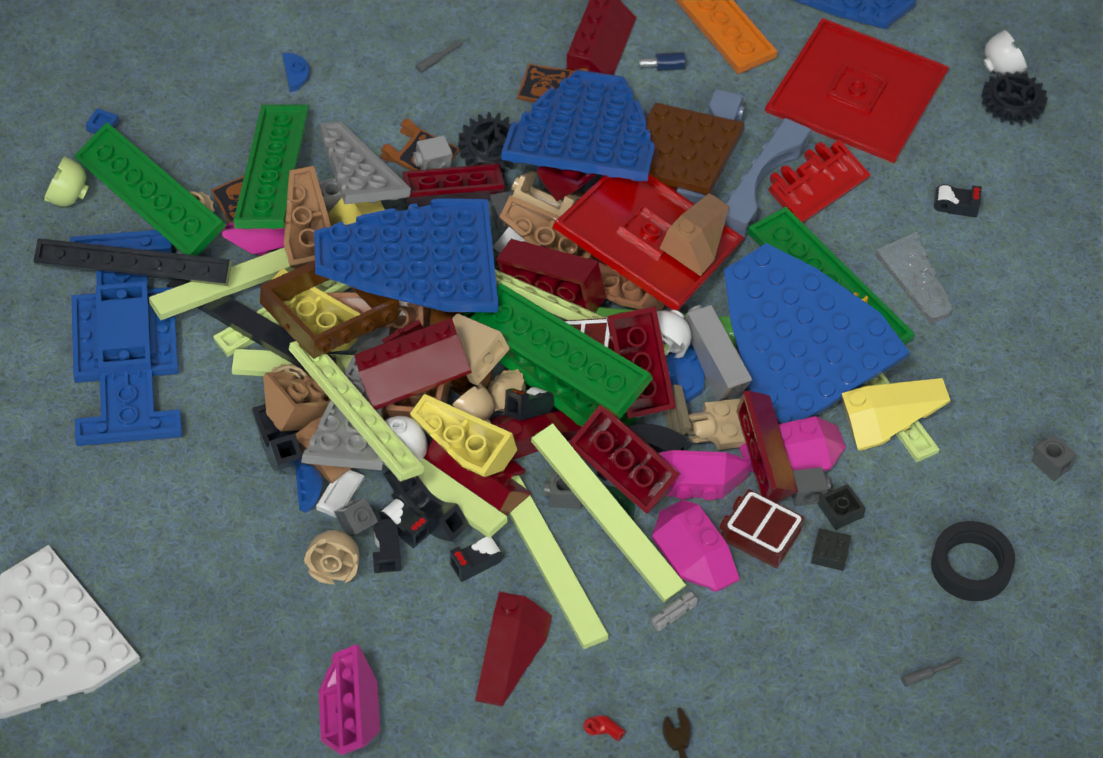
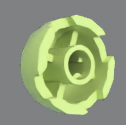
(67, 184)

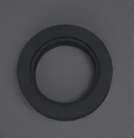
(980, 534)

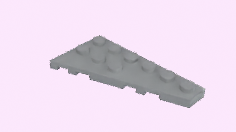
(357, 169)
(337, 440)

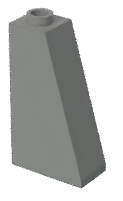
(717, 354)

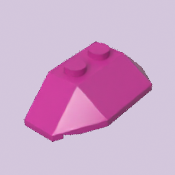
(255, 240)
(809, 444)
(706, 473)
(694, 546)
(348, 702)

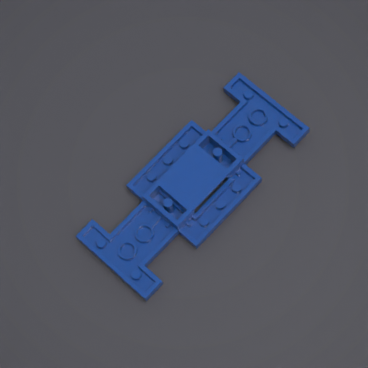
(115, 349)

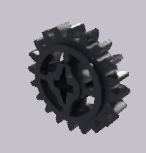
(1012, 102)
(481, 135)

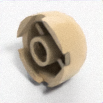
(476, 403)
(330, 553)

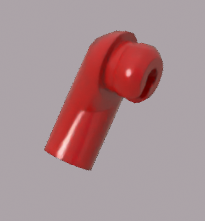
(603, 725)

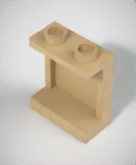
(525, 191)
(482, 346)

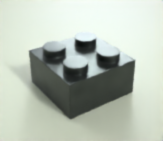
(841, 506)
(831, 549)

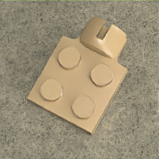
(717, 424)

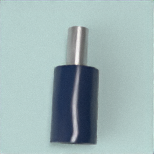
(666, 61)

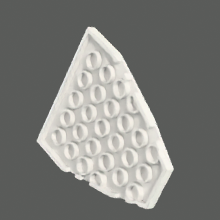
(53, 636)

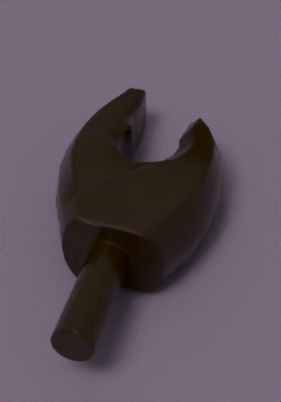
(679, 737)

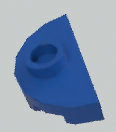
(296, 70)
(308, 486)

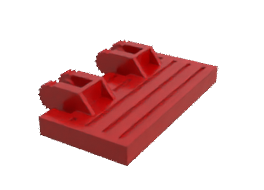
(818, 181)

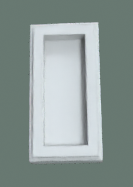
(340, 492)

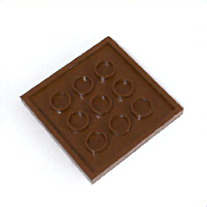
(690, 146)

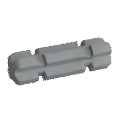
(673, 611)

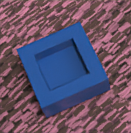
(99, 118)

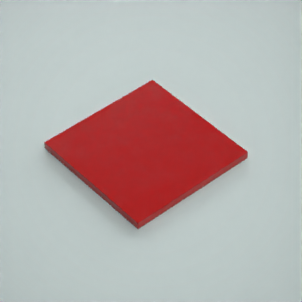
(857, 90)
(624, 228)

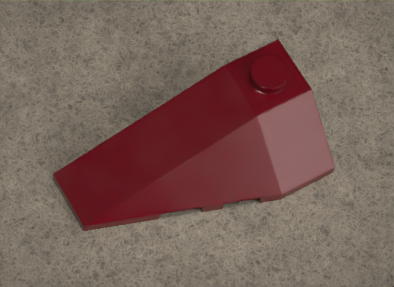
(528, 428)
(514, 639)

